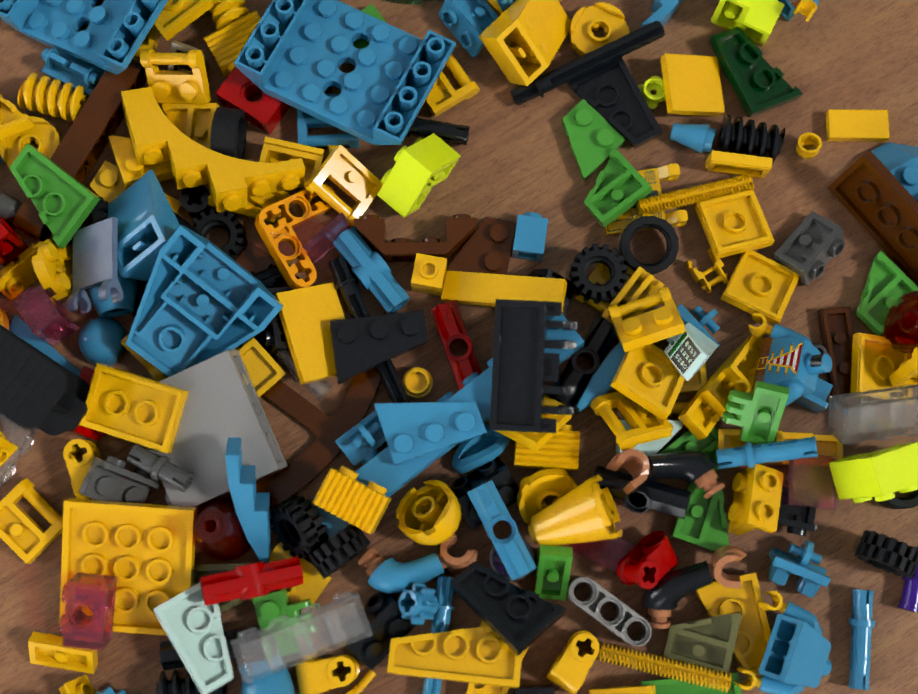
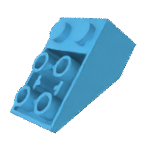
(143, 226)

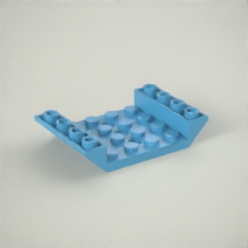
(108, 42)
(299, 55)

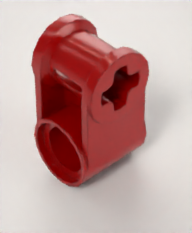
(648, 561)

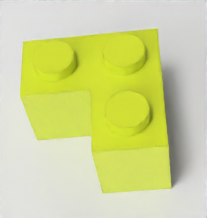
(753, 17)
(416, 172)
(877, 473)

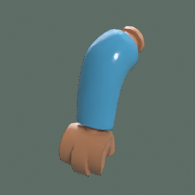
(394, 576)

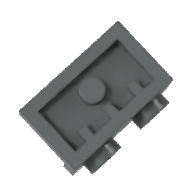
(811, 247)
(113, 482)

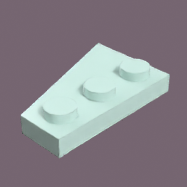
(197, 638)

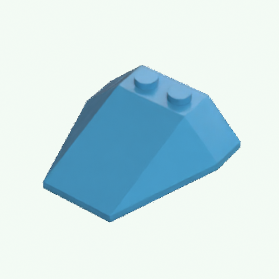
(197, 305)

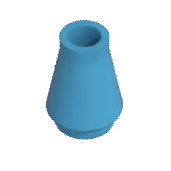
(694, 136)

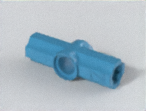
(371, 270)
(512, 548)

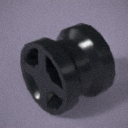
(199, 204)

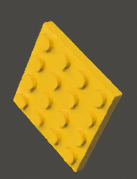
(137, 542)

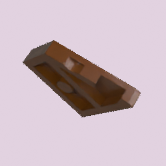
(487, 248)

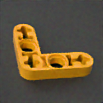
(284, 232)

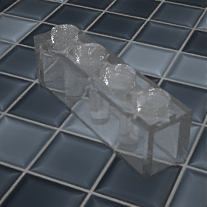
(874, 414)
(301, 637)

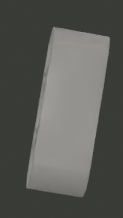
(623, 617)

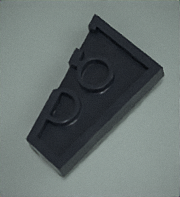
(619, 101)
(508, 610)

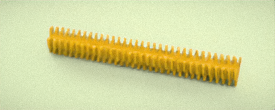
(694, 194)
(666, 667)

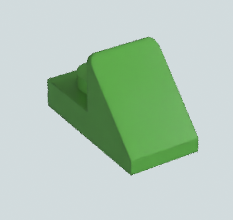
(553, 571)

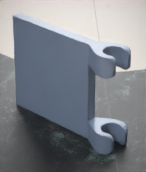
(95, 264)

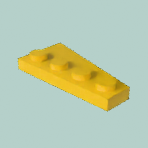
(458, 656)

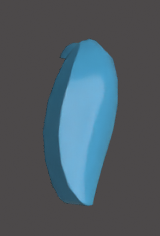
(479, 450)

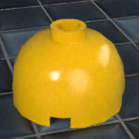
(429, 513)

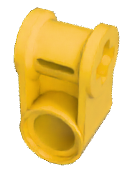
(79, 467)
(570, 667)
(321, 675)

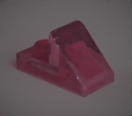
(604, 552)

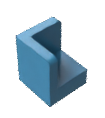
(816, 401)

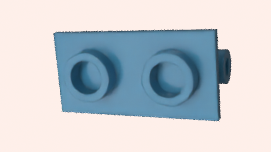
(71, 69)

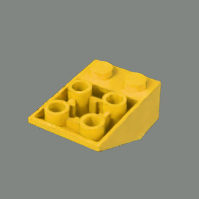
(526, 38)

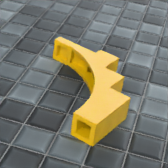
(194, 165)

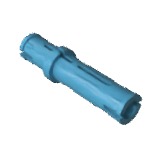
(769, 452)
(861, 633)

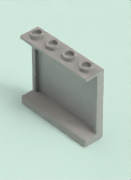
(218, 407)

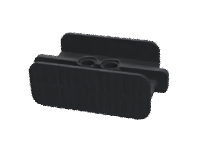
(38, 389)

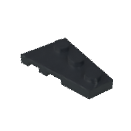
(371, 340)

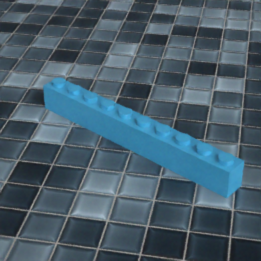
(477, 388)

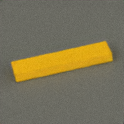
(485, 288)

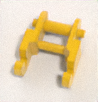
(699, 276)

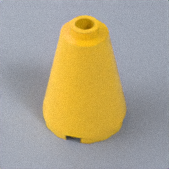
(577, 517)

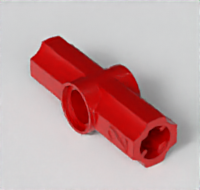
(451, 330)
(251, 580)

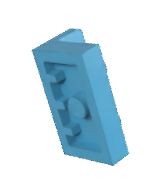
(467, 21)

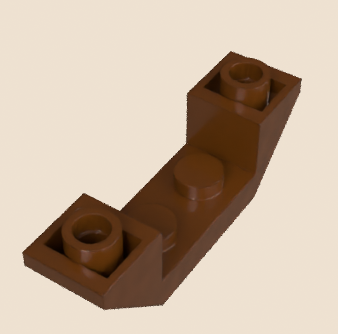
(373, 232)

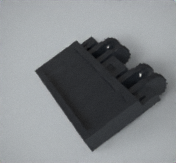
(523, 366)

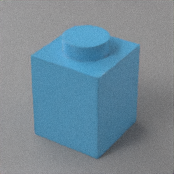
(530, 237)

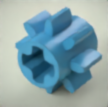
(418, 603)

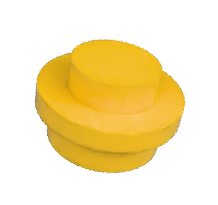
(417, 382)

